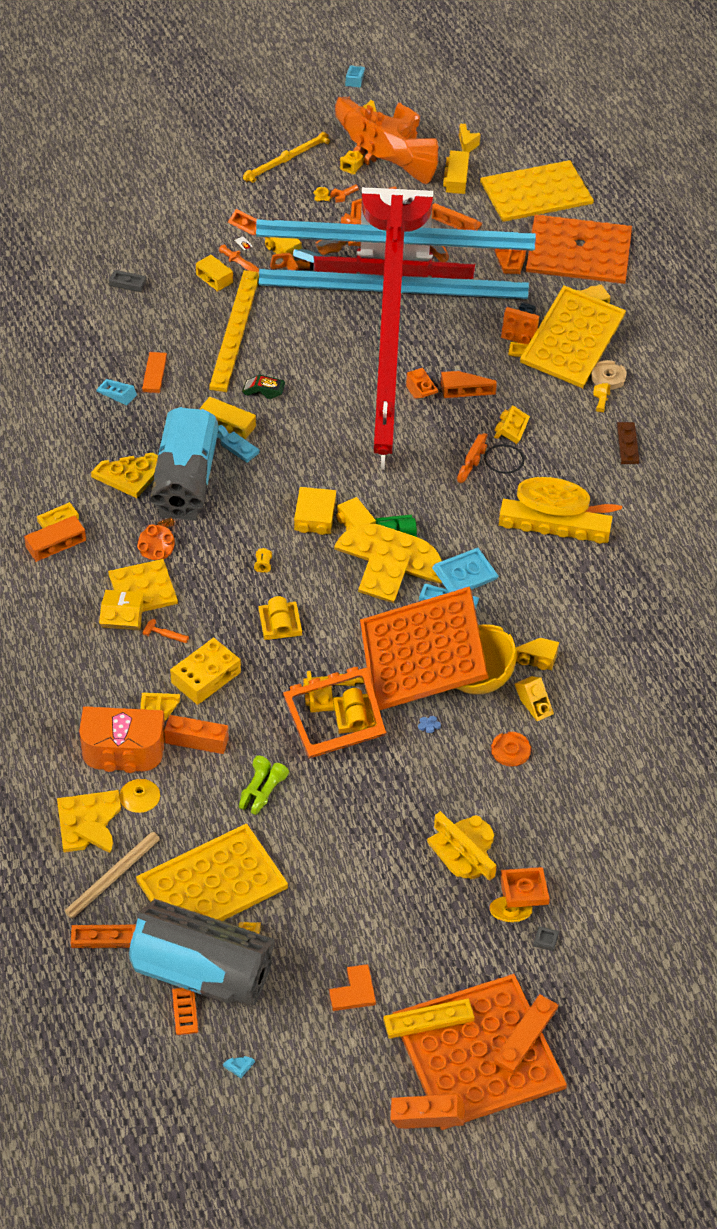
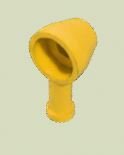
(601, 392)

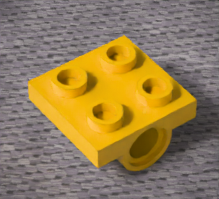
(279, 619)
(353, 711)

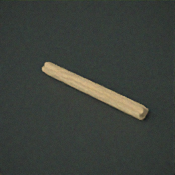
(113, 874)

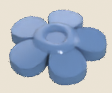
(429, 724)

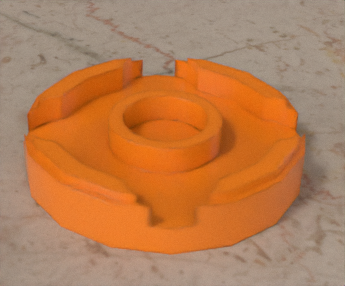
(511, 749)

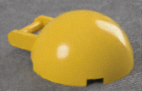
(499, 658)

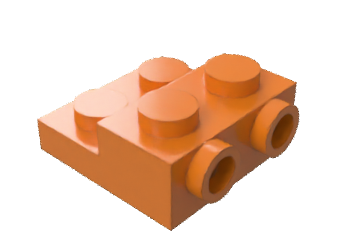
(524, 887)

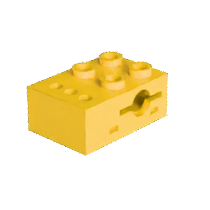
(205, 671)

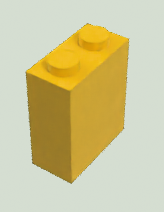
(315, 510)

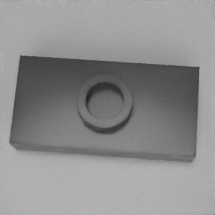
(127, 280)

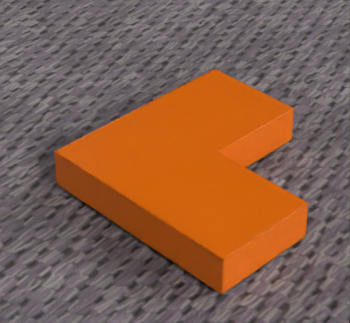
(358, 994)

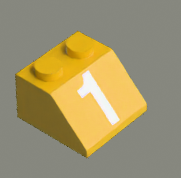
(121, 610)

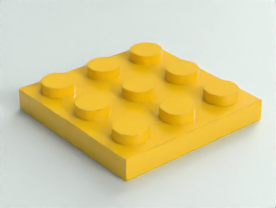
(148, 578)

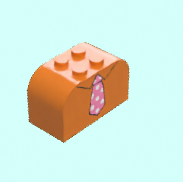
(122, 738)

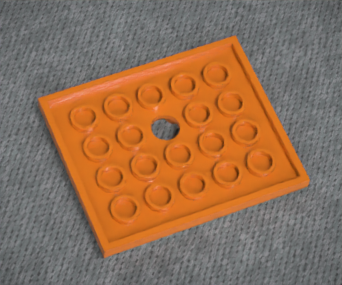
(600, 258)

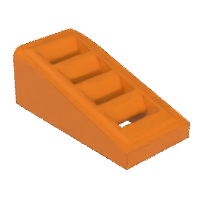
(184, 997)

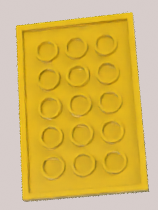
(536, 190)
(572, 336)
(217, 876)

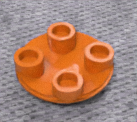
(156, 542)

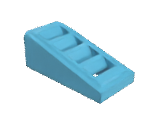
(354, 76)
(125, 397)

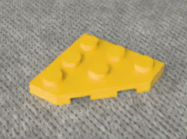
(127, 475)
(84, 808)

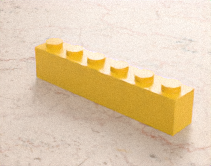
(579, 526)

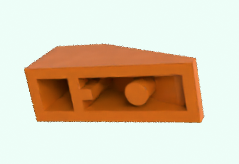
(465, 384)

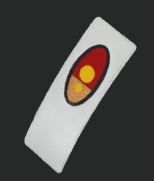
(243, 243)

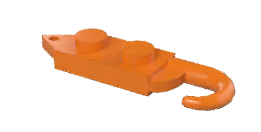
(473, 457)

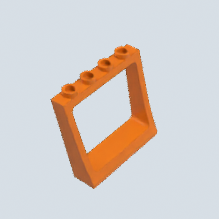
(346, 740)

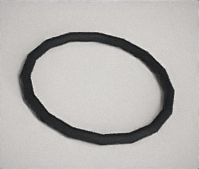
(485, 458)

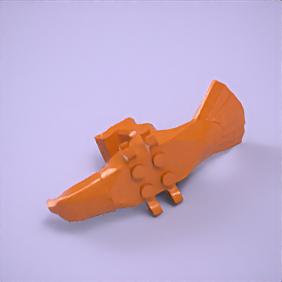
(389, 137)

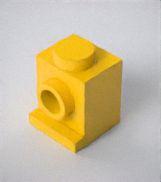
(354, 158)

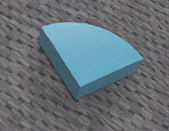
(239, 1066)

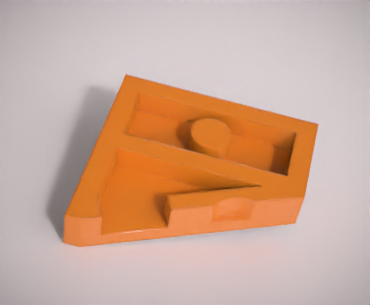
(510, 260)

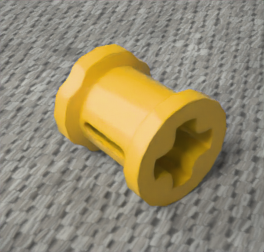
(263, 560)

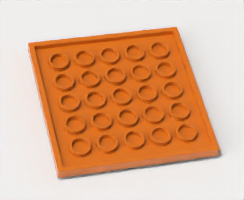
(423, 648)
(463, 1055)

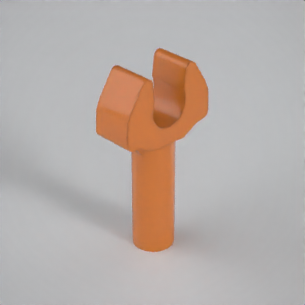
(341, 194)

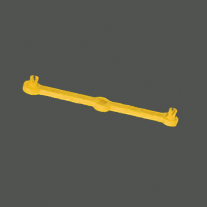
(285, 156)

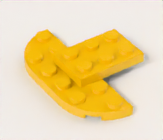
(388, 557)

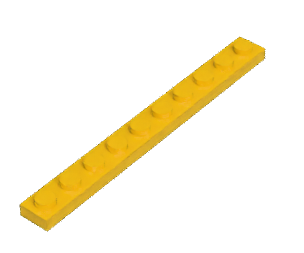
(234, 331)

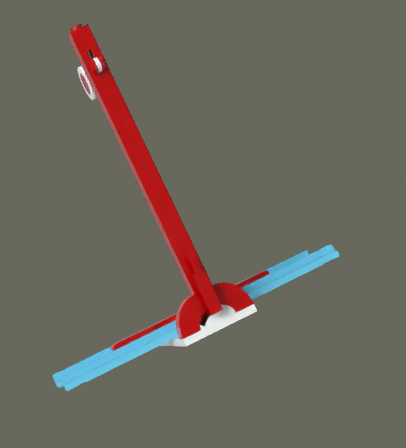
(393, 260)

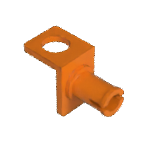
(289, 262)

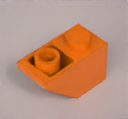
(420, 384)

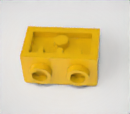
(512, 424)
(321, 699)

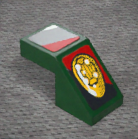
(268, 386)

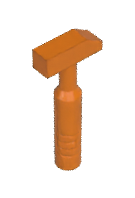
(164, 632)

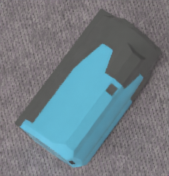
(184, 463)
(200, 953)

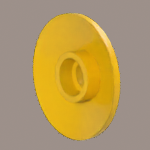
(139, 801)
(513, 914)

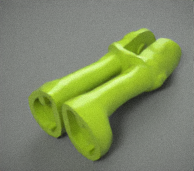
(262, 767)

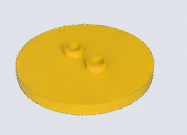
(553, 496)

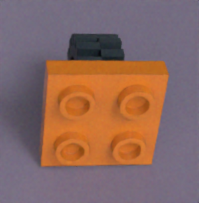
(520, 324)

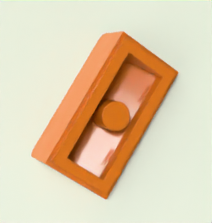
(243, 221)

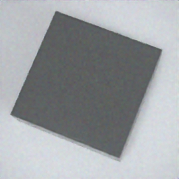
(546, 938)

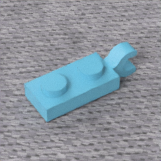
(237, 444)

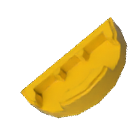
(95, 834)

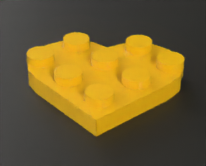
(478, 832)

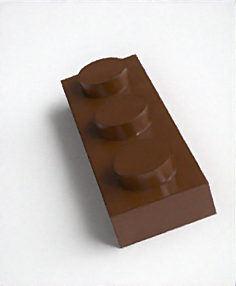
(627, 443)

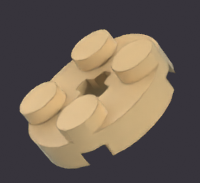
(617, 374)

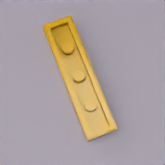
(465, 846)
(428, 1018)

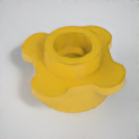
(321, 193)

